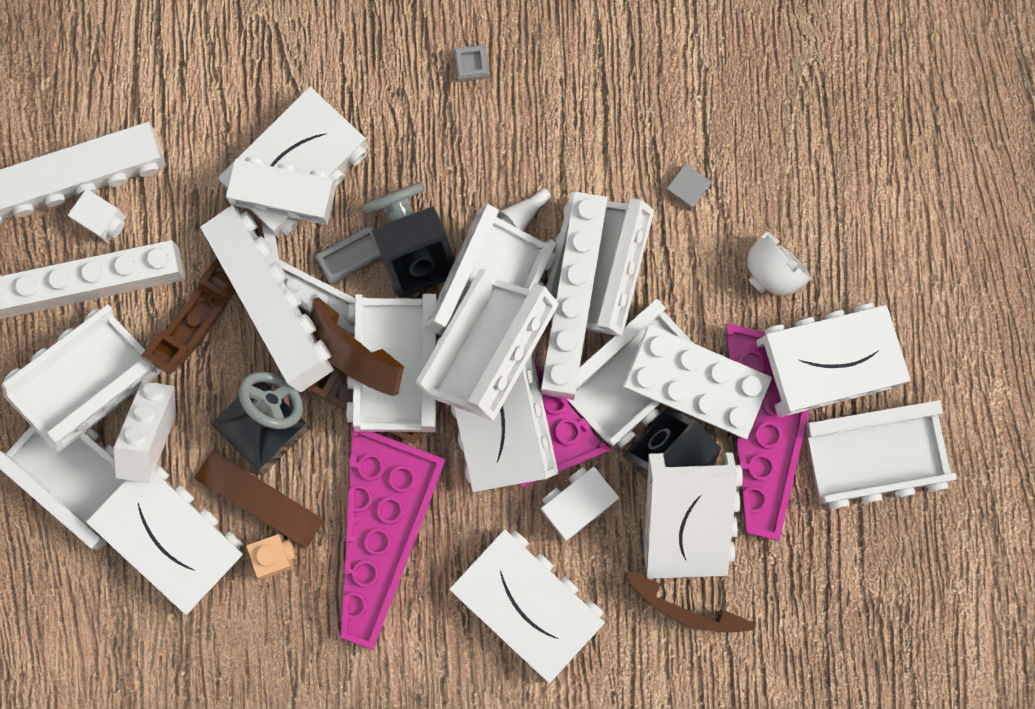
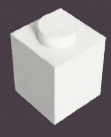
(97, 216)

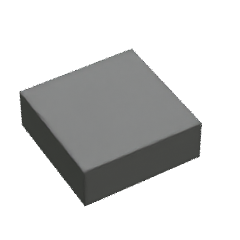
(471, 63)
(688, 186)

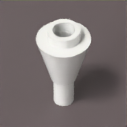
(523, 212)

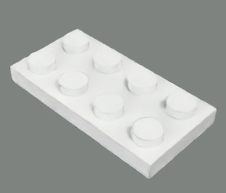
(697, 382)

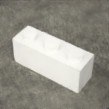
(281, 190)
(145, 432)

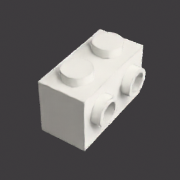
(578, 503)

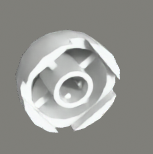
(775, 267)

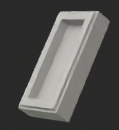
(349, 255)

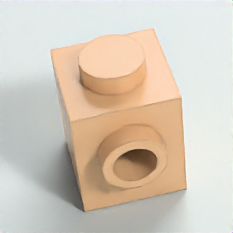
(271, 556)

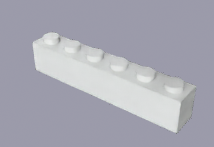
(71, 170)
(90, 278)
(574, 295)
(267, 299)

